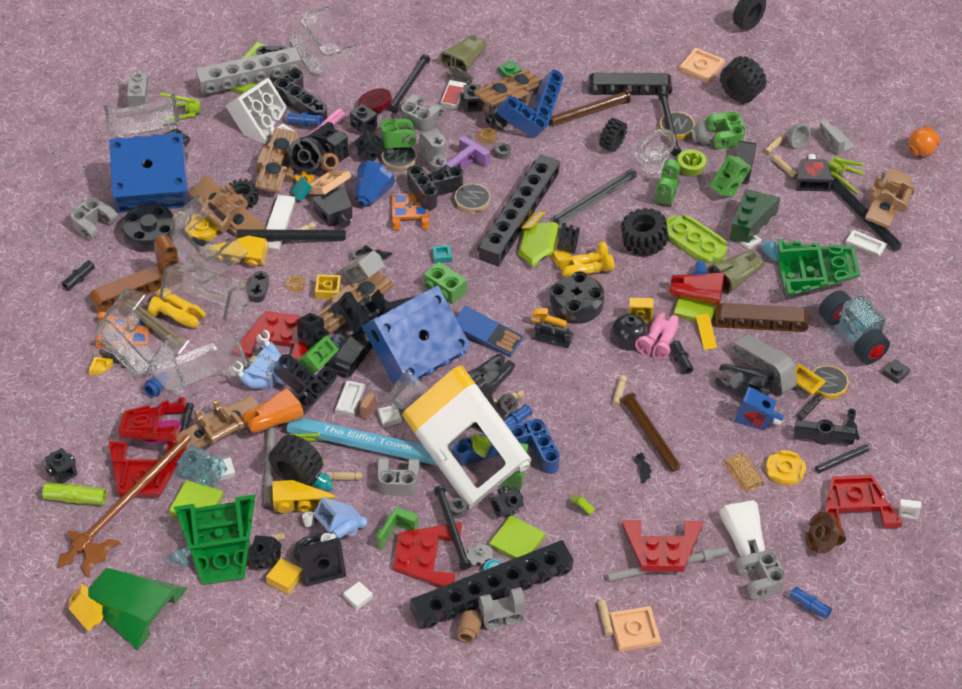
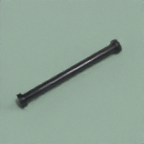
(663, 97)
(393, 107)
(464, 563)

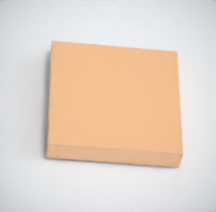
(701, 65)
(328, 182)
(635, 628)

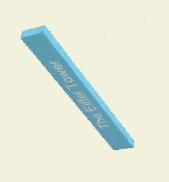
(361, 440)

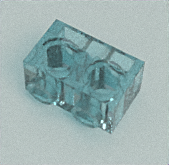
(202, 466)

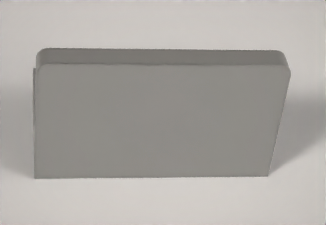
(834, 138)

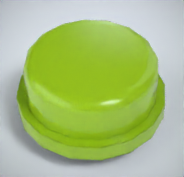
(691, 162)

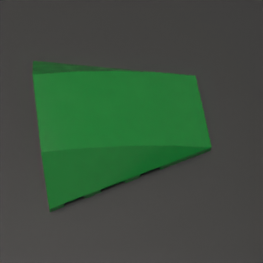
(814, 266)
(219, 537)
(132, 602)

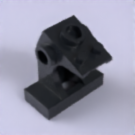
(332, 140)
(361, 312)

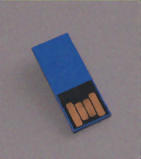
(489, 331)

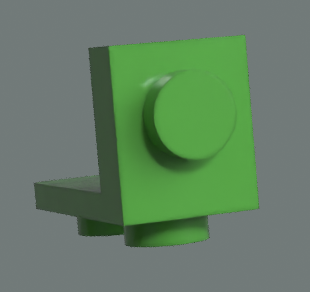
(400, 518)

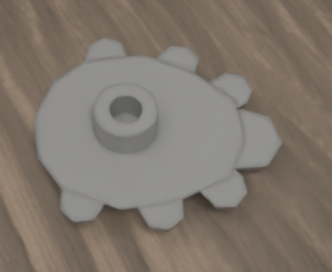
(479, 553)

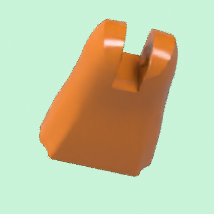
(275, 411)

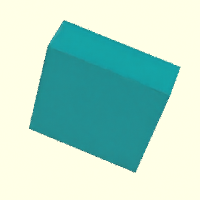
(301, 188)
(442, 254)

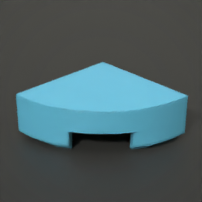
(770, 249)

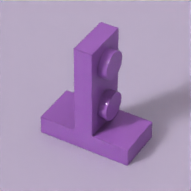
(468, 154)

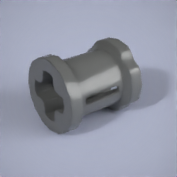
(512, 407)

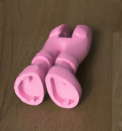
(659, 326)

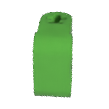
(733, 129)
(392, 136)
(668, 183)

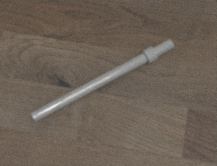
(269, 470)
(705, 554)

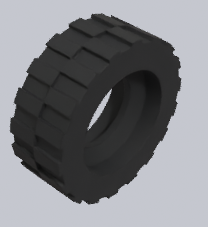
(748, 13)

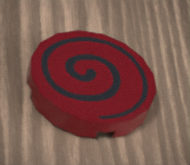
(376, 99)

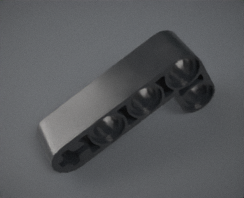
(291, 91)

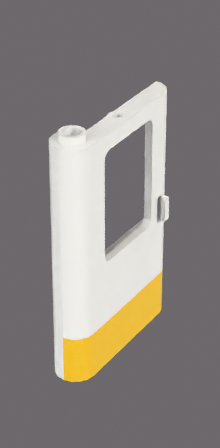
(445, 414)

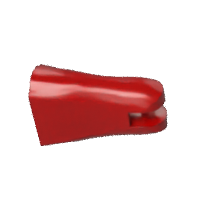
(698, 287)

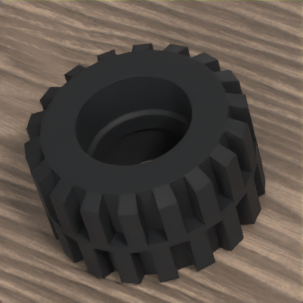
(743, 79)
(644, 232)
(295, 459)

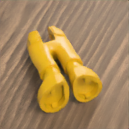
(589, 262)
(177, 309)

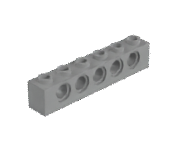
(247, 70)

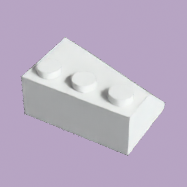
(257, 110)

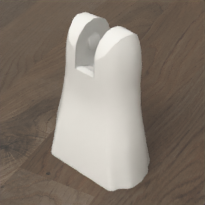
(744, 526)

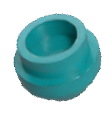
(323, 482)

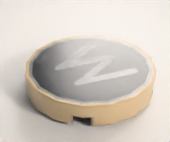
(399, 158)
(472, 198)

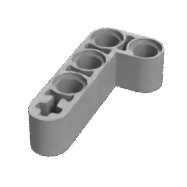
(767, 359)

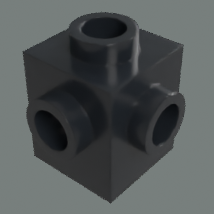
(470, 100)
(493, 118)
(363, 119)
(369, 146)
(310, 328)
(61, 465)
(506, 501)
(265, 551)

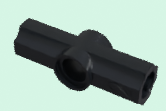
(824, 432)

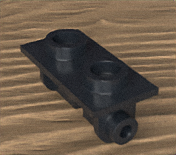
(556, 336)

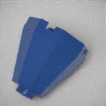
(372, 182)

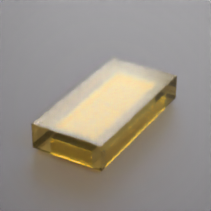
(744, 471)

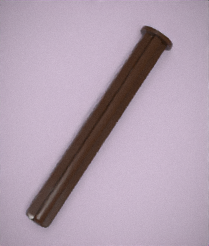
(591, 108)
(651, 431)

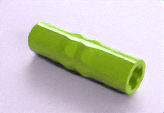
(74, 493)

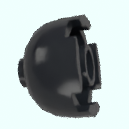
(305, 154)
(627, 330)

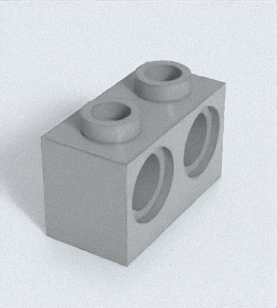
(138, 89)
(363, 266)

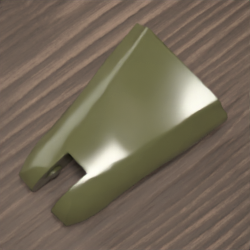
(463, 53)
(737, 269)

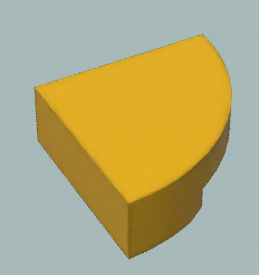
(100, 364)

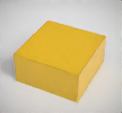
(327, 286)
(641, 307)
(284, 576)

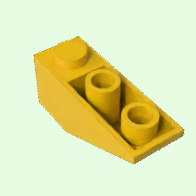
(256, 248)
(295, 496)

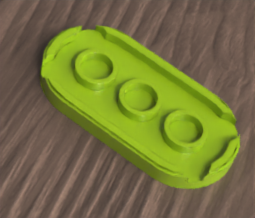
(696, 239)

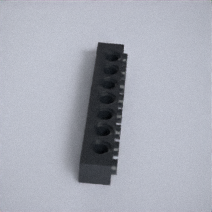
(518, 210)
(498, 575)

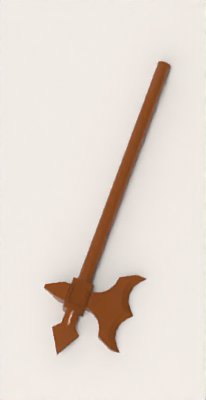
(98, 551)

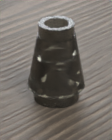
(458, 74)

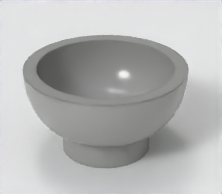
(700, 133)
(798, 135)

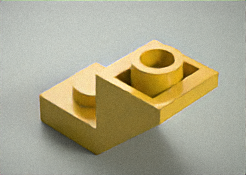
(84, 608)

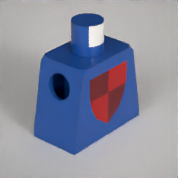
(757, 410)

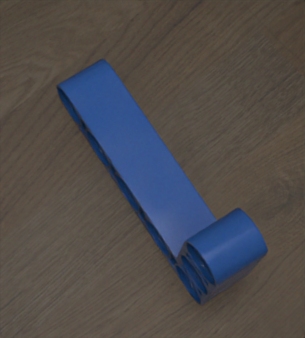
(534, 119)
(528, 432)

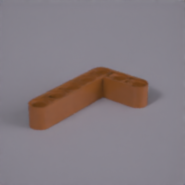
(144, 281)

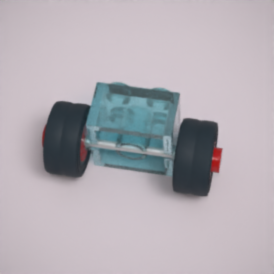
(858, 322)

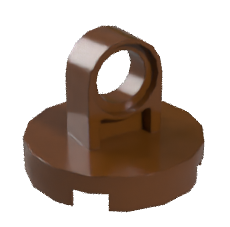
(824, 533)

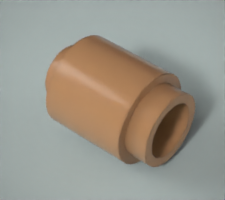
(333, 162)
(469, 626)

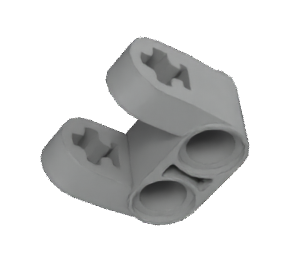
(422, 118)
(432, 148)
(88, 214)
(398, 481)
(769, 570)
(504, 610)

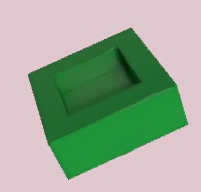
(509, 68)

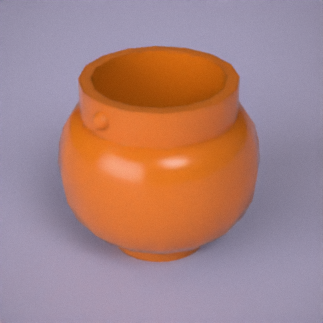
(923, 141)

